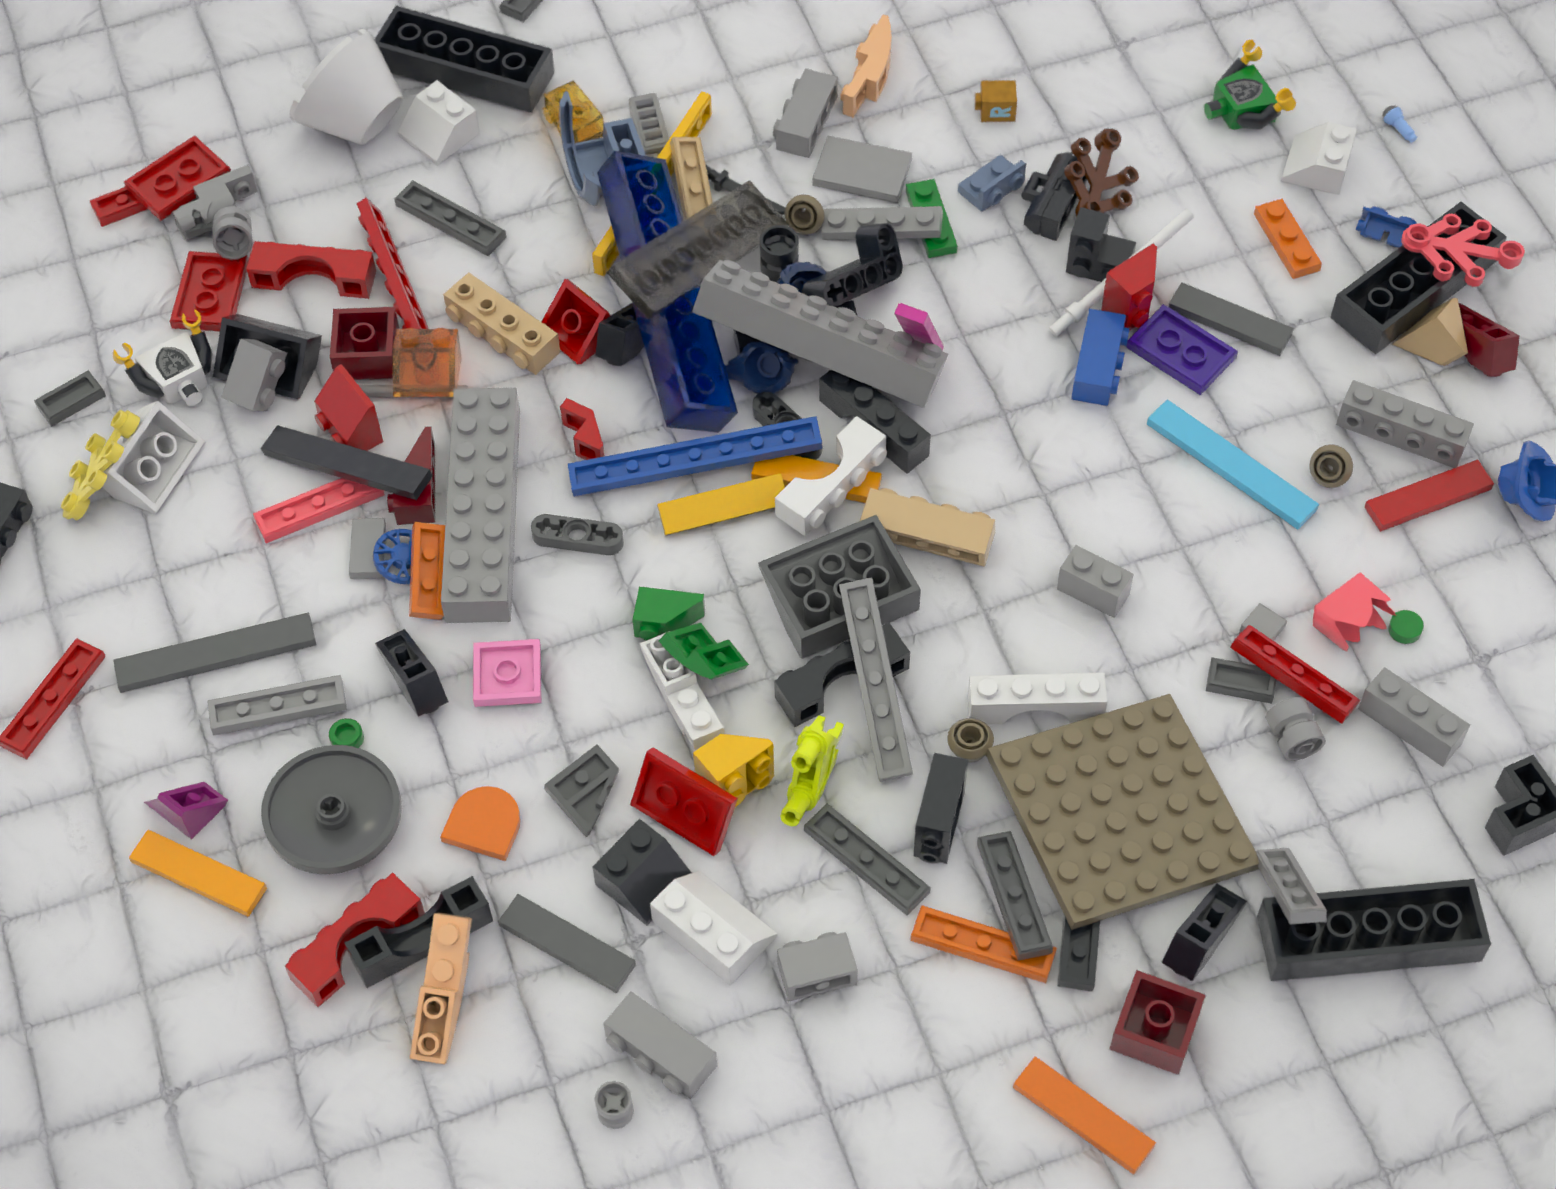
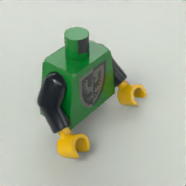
(1244, 95)

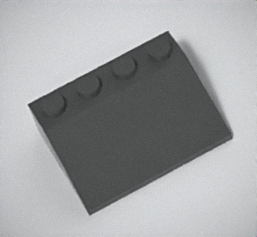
(808, 579)

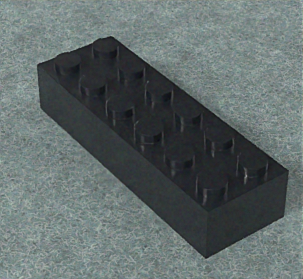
(465, 58)
(1404, 289)
(1378, 931)

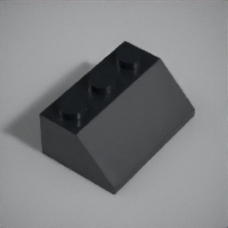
(300, 346)

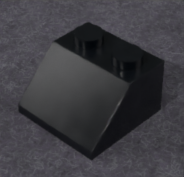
(638, 869)

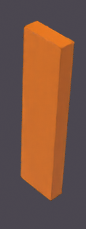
(976, 943)
(1084, 1115)

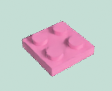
(507, 672)

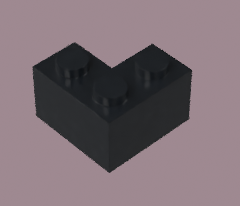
(1092, 249)
(1528, 806)

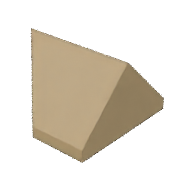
(1437, 335)

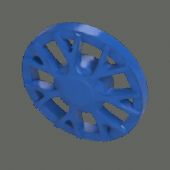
(399, 557)

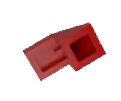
(583, 421)

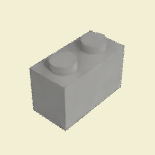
(254, 375)
(1094, 581)
(817, 965)

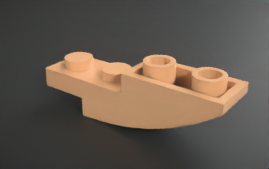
(872, 68)
(442, 988)

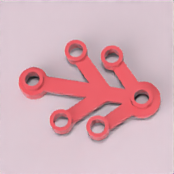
(1424, 240)

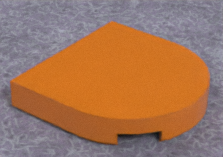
(483, 822)

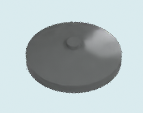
(331, 809)

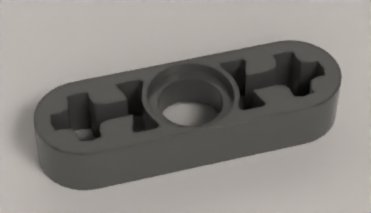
(585, 544)

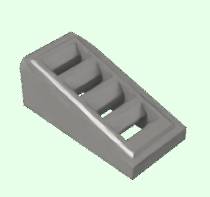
(645, 107)

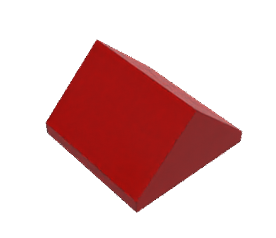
(575, 320)

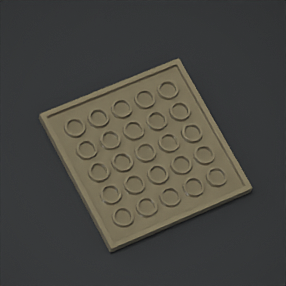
(1122, 810)

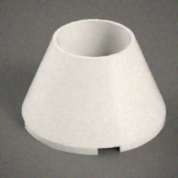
(350, 92)

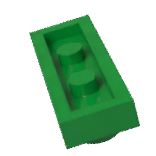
(927, 195)

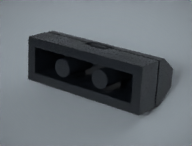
(1055, 201)

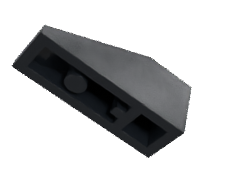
(619, 337)
(412, 672)
(1203, 932)

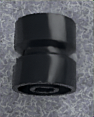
(777, 250)

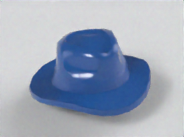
(1530, 482)

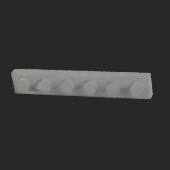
(876, 679)

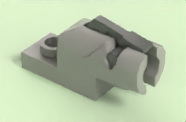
(220, 192)

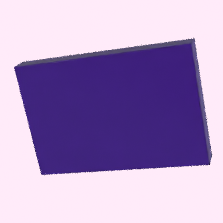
(1181, 349)

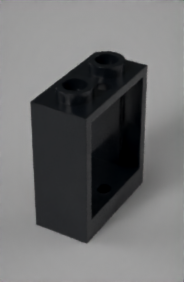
(940, 808)

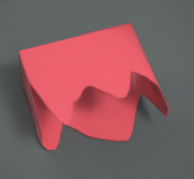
(1349, 609)

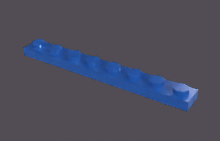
(695, 456)

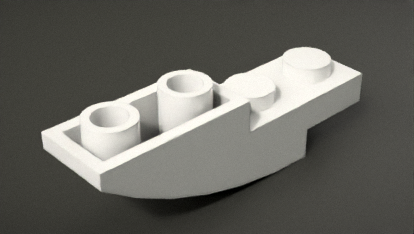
(682, 694)

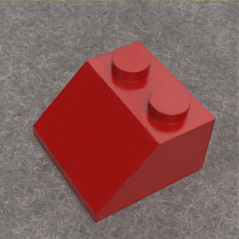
(1131, 287)
(347, 412)

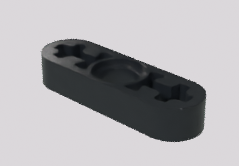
(782, 414)

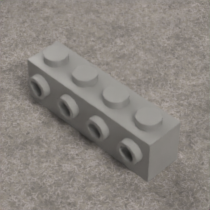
(1404, 424)

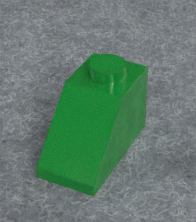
(665, 611)

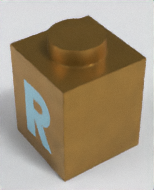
(997, 101)

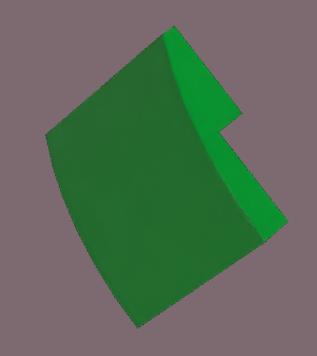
(701, 653)

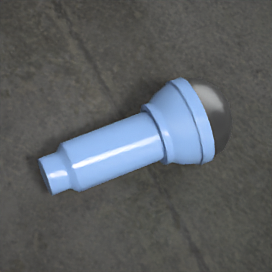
(1393, 116)

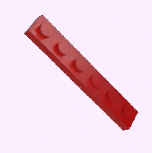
(391, 265)

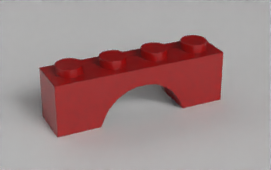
(276, 264)
(318, 966)

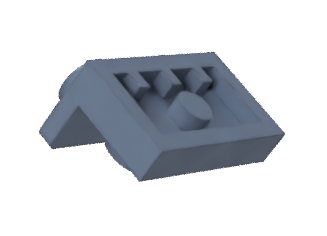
(992, 182)

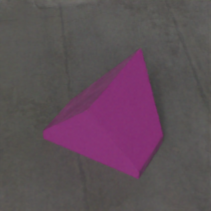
(189, 807)

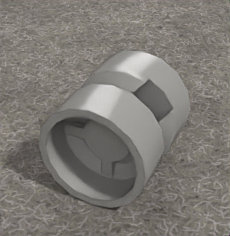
(232, 232)
(1295, 727)

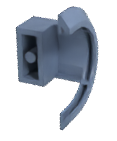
(587, 157)

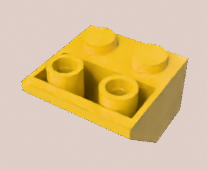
(736, 763)

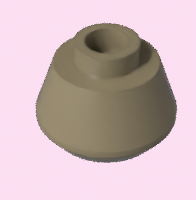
(804, 214)
(1331, 466)
(970, 739)

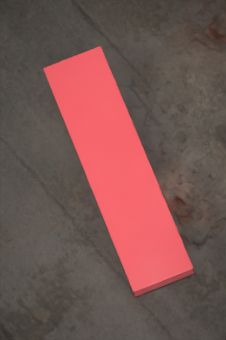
(313, 507)

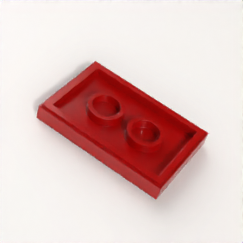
(171, 178)
(210, 287)
(683, 801)

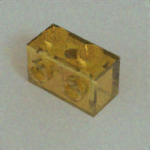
(586, 118)

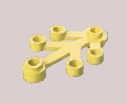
(92, 476)

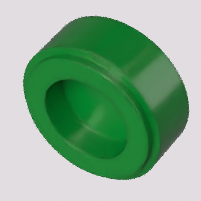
(1406, 627)
(347, 733)

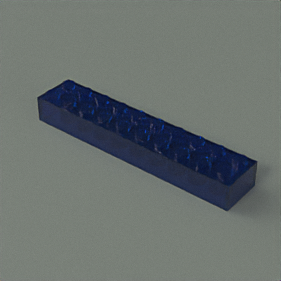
(677, 342)

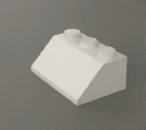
(152, 459)
(711, 925)

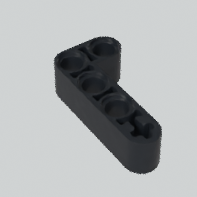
(877, 265)

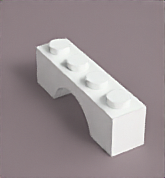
(806, 502)
(1003, 696)

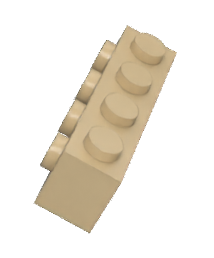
(501, 323)
(932, 527)

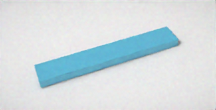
(1232, 464)

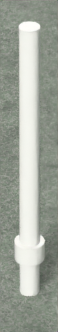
(1077, 311)

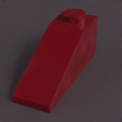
(1488, 343)
(423, 509)

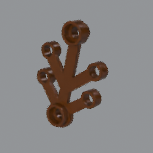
(1106, 143)

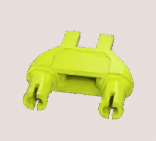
(812, 769)

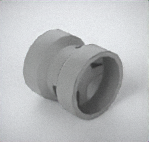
(611, 1097)

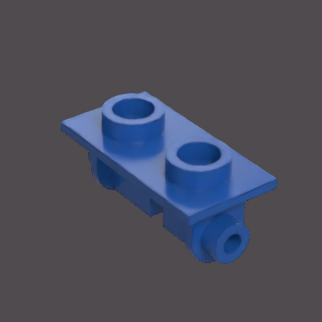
(1378, 221)

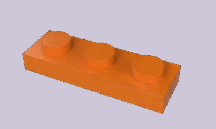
(1287, 238)
(426, 570)

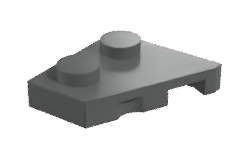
(584, 787)

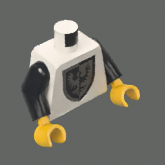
(173, 368)

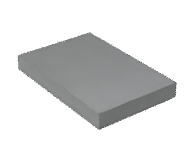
(862, 169)

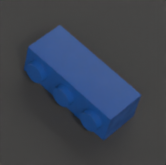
(1100, 357)

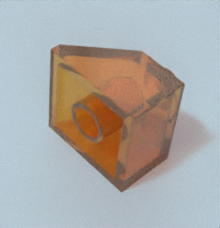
(426, 362)

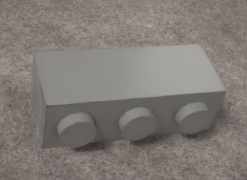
(806, 113)
(1413, 716)
(659, 1045)

